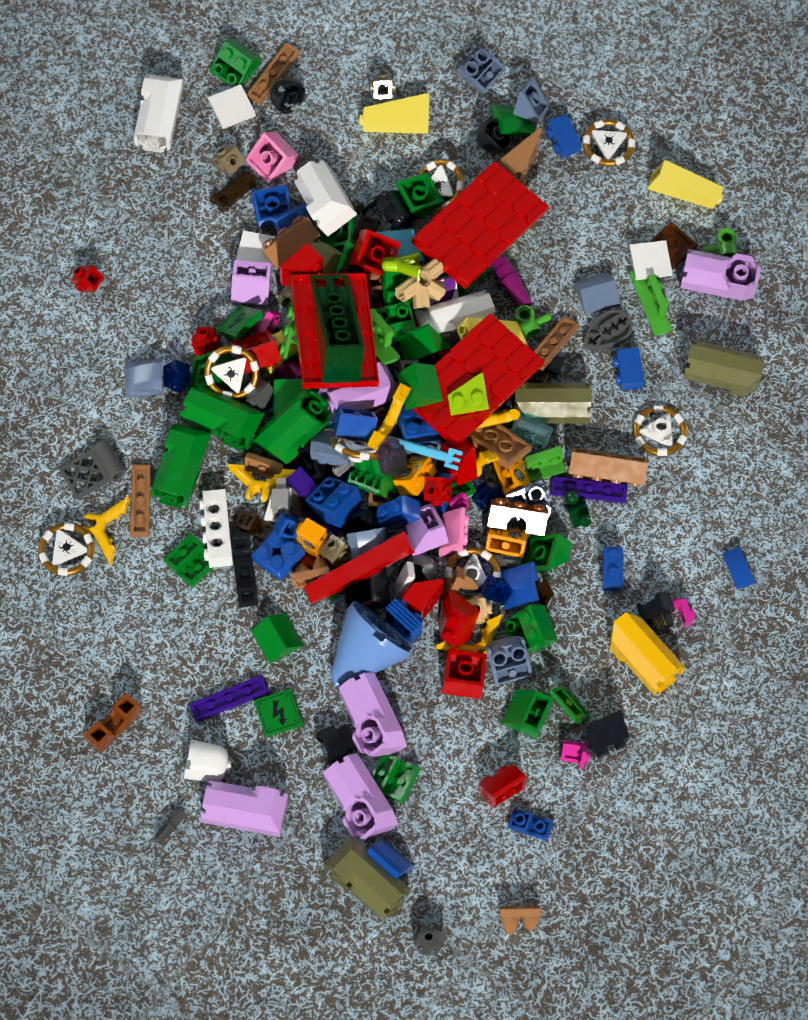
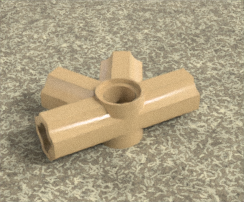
(425, 288)

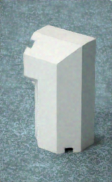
(158, 112)
(324, 196)
(450, 314)

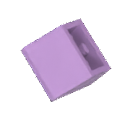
(251, 282)
(427, 531)

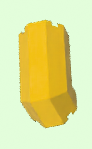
(644, 653)

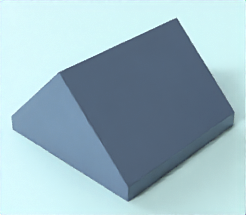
(531, 102)
(597, 293)

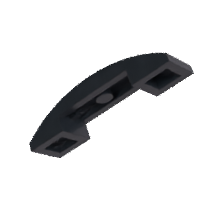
(244, 570)

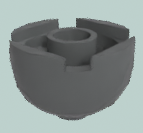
(424, 567)

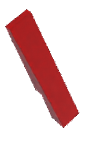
(360, 568)

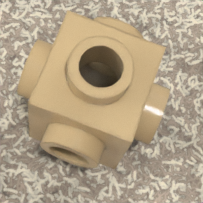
(485, 608)

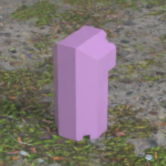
(721, 275)
(362, 397)
(372, 716)
(360, 797)
(244, 808)

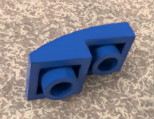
(738, 568)
(530, 825)

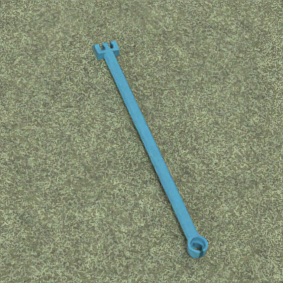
(447, 457)

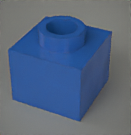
(286, 526)

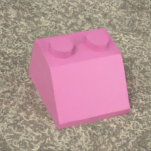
(272, 156)

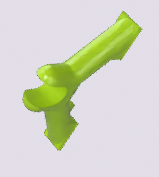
(406, 264)

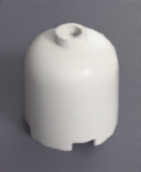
(206, 762)

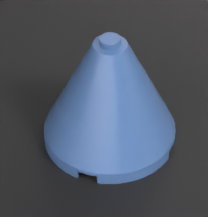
(366, 645)

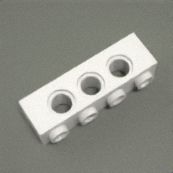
(222, 554)

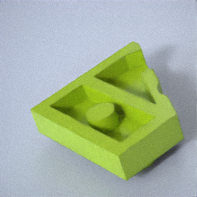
(469, 397)

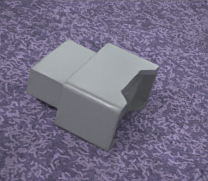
(280, 498)

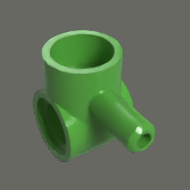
(724, 248)
(531, 325)

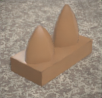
(261, 466)
(304, 576)
(459, 581)
(510, 917)

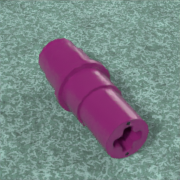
(511, 282)

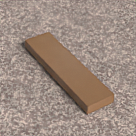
(273, 72)
(556, 340)
(140, 501)

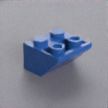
(334, 501)

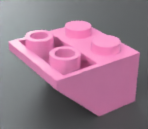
(456, 528)

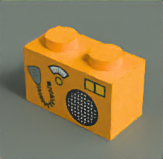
(413, 476)
(514, 477)
(311, 536)
(507, 542)

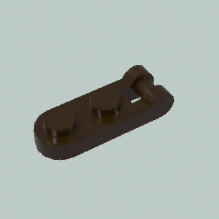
(233, 191)

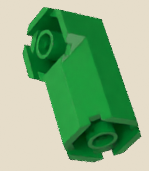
(222, 417)
(294, 426)
(180, 465)

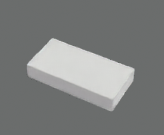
(404, 579)

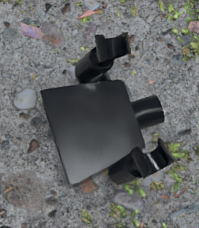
(393, 208)

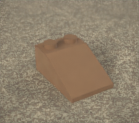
(521, 158)

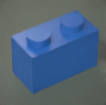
(563, 136)
(629, 369)
(354, 423)
(399, 510)
(612, 569)

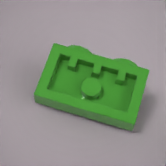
(545, 464)

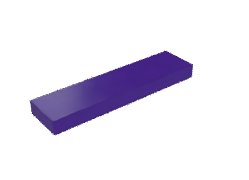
(304, 486)
(589, 489)
(229, 698)

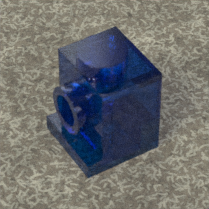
(496, 590)

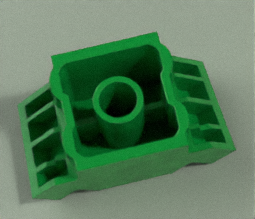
(371, 479)

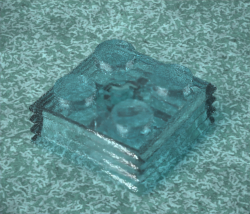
(533, 433)

